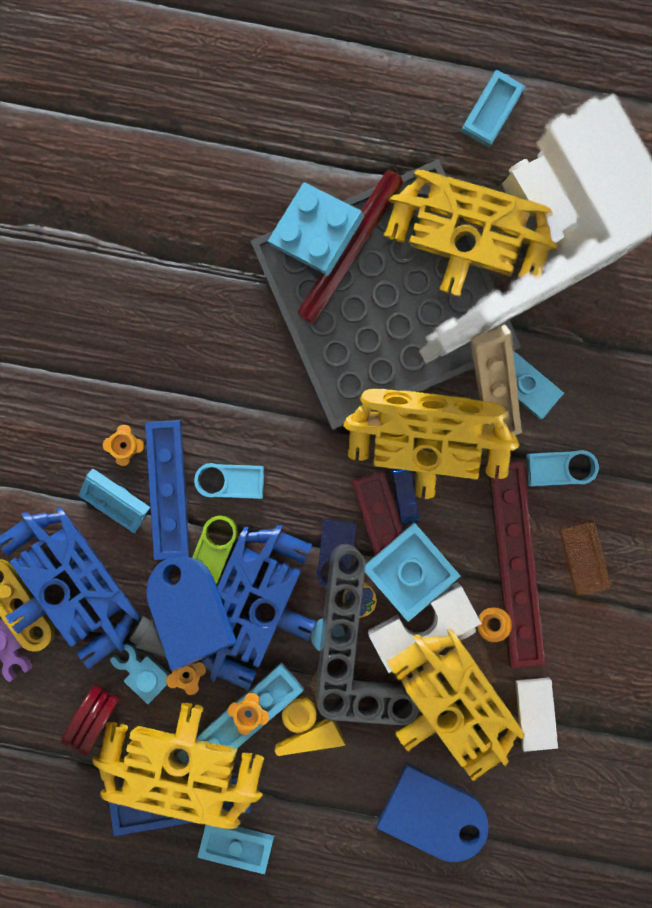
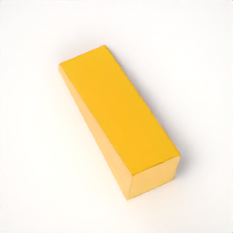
(321, 736)

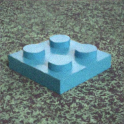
(316, 228)
(411, 572)

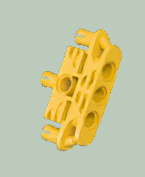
(477, 207)
(438, 422)
(433, 697)
(170, 793)

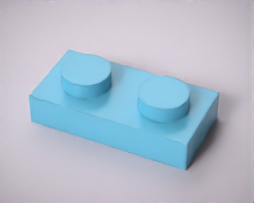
(236, 847)

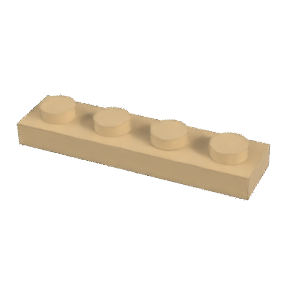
(496, 373)

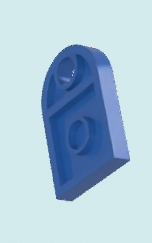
(188, 613)
(431, 814)

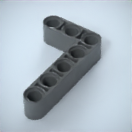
(344, 648)

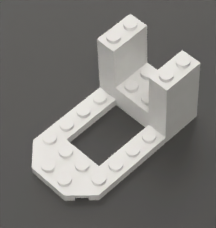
(601, 208)

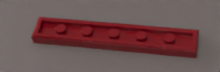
(517, 567)

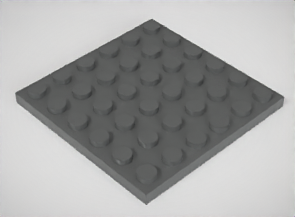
(377, 313)

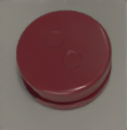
(89, 720)

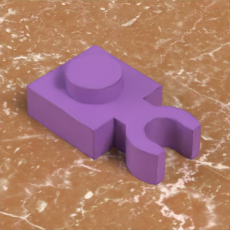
(9, 654)

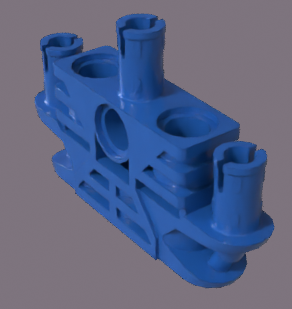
(87, 573)
(275, 589)

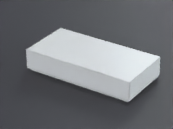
(536, 714)

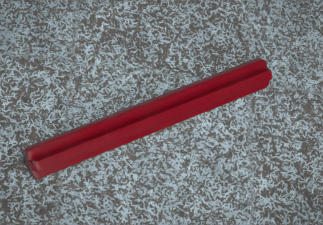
(372, 213)

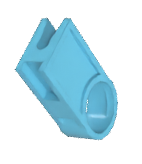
(553, 468)
(240, 481)

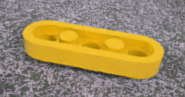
(12, 588)

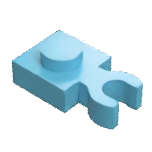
(145, 677)

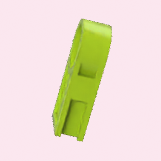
(215, 555)

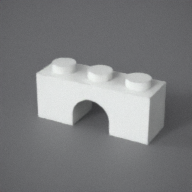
(451, 611)

